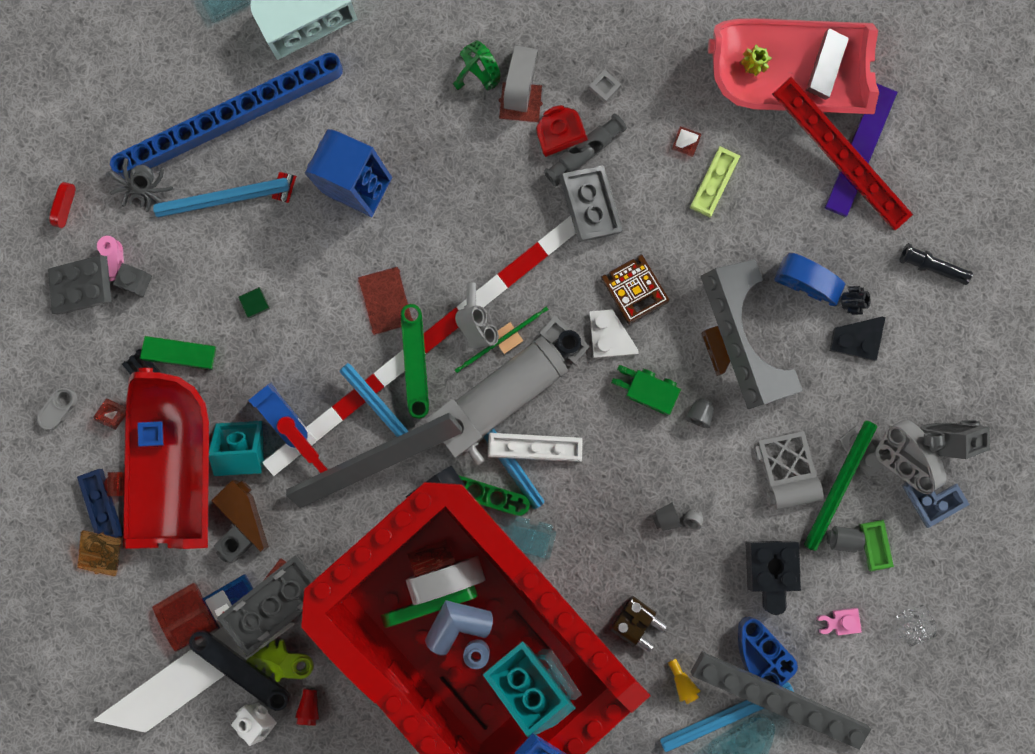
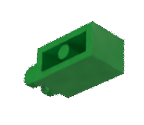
(649, 390)

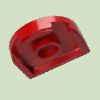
(560, 129)

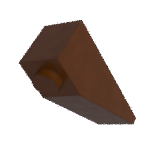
(241, 509)

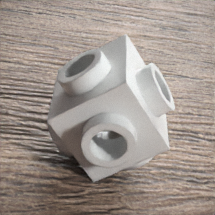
(253, 723)

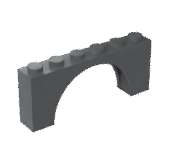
(757, 379)

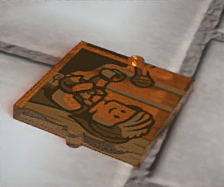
(99, 553)

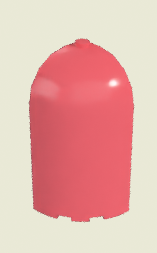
(793, 53)

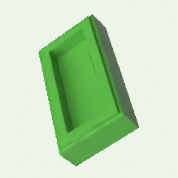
(876, 545)

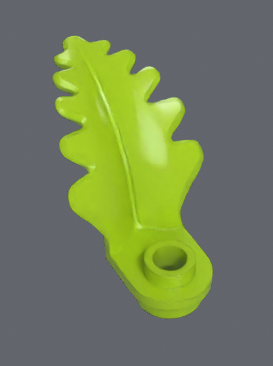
(280, 662)

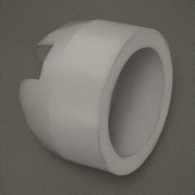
(695, 517)

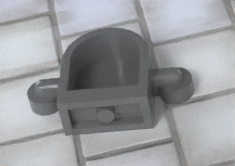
(957, 439)

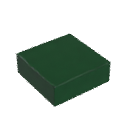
(254, 302)

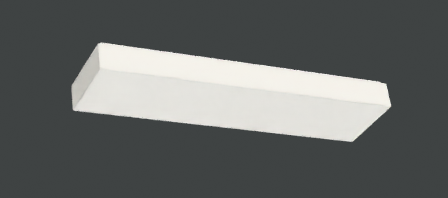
(534, 447)

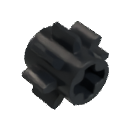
(855, 300)

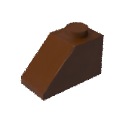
(716, 349)

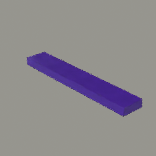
(864, 142)

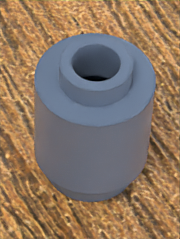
(476, 646)

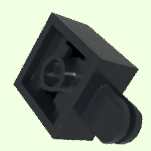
(773, 570)

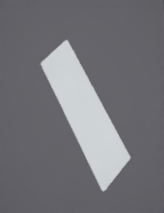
(170, 688)

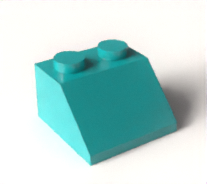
(237, 448)

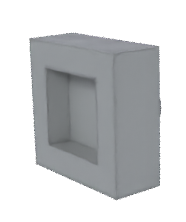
(604, 86)

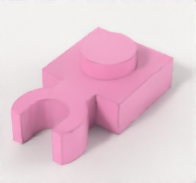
(844, 622)

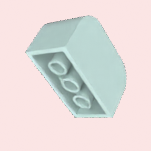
(296, 23)

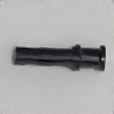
(926, 261)

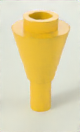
(686, 688)

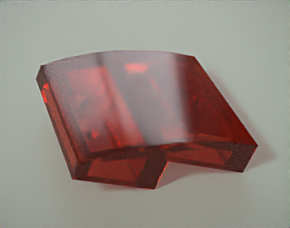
(183, 615)

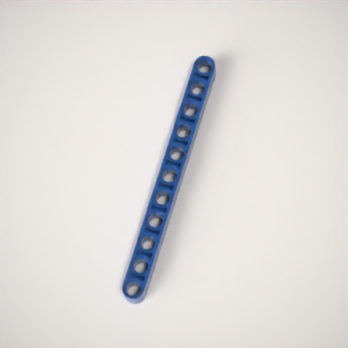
(234, 105)

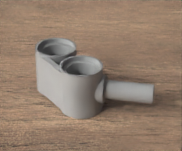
(472, 322)

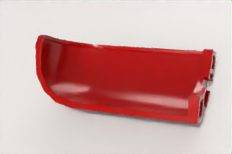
(167, 482)

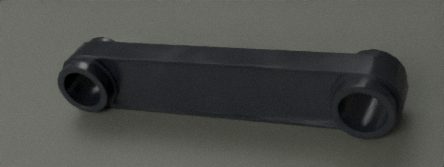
(239, 670)

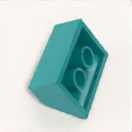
(528, 690)

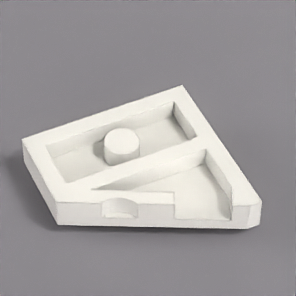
(609, 335)

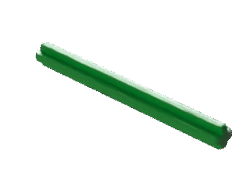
(840, 485)

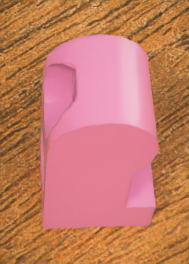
(113, 250)

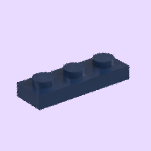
(98, 504)

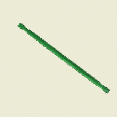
(500, 340)

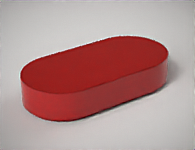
(62, 204)

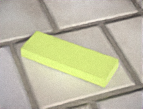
(715, 182)

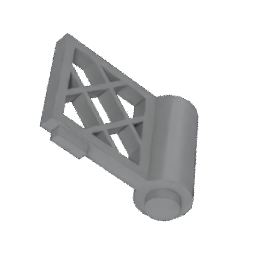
(792, 490)

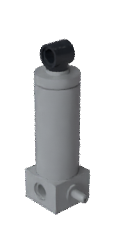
(506, 392)

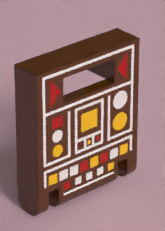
(633, 284)

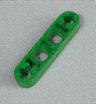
(487, 490)
(413, 611)

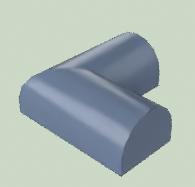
(936, 507)
(455, 619)

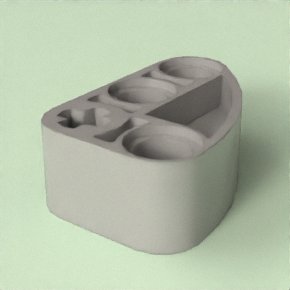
(520, 78)
(899, 450)
(445, 580)

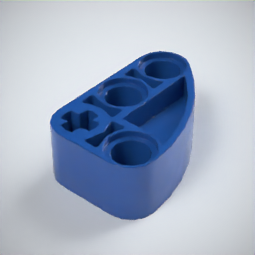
(810, 277)
(761, 662)

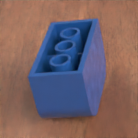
(346, 168)

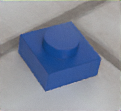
(150, 434)

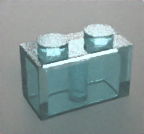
(532, 538)

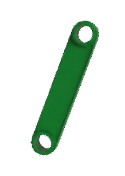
(414, 361)

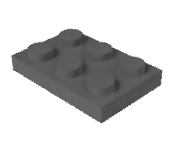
(590, 203)
(79, 285)

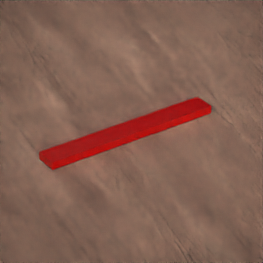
(842, 153)

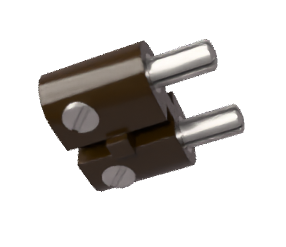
(634, 621)

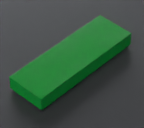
(178, 353)

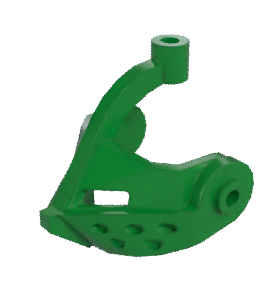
(489, 77)

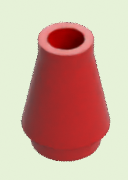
(308, 708)

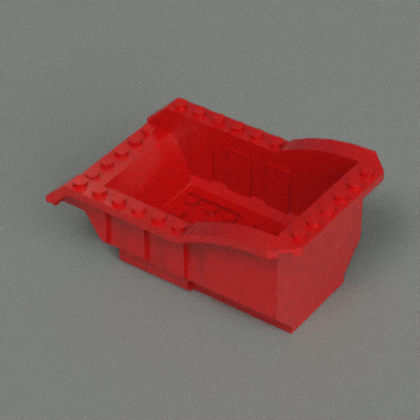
(437, 697)

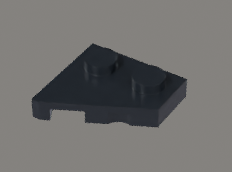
(859, 339)

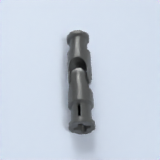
(578, 155)

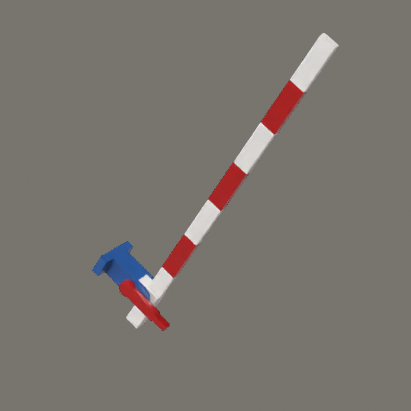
(301, 438)

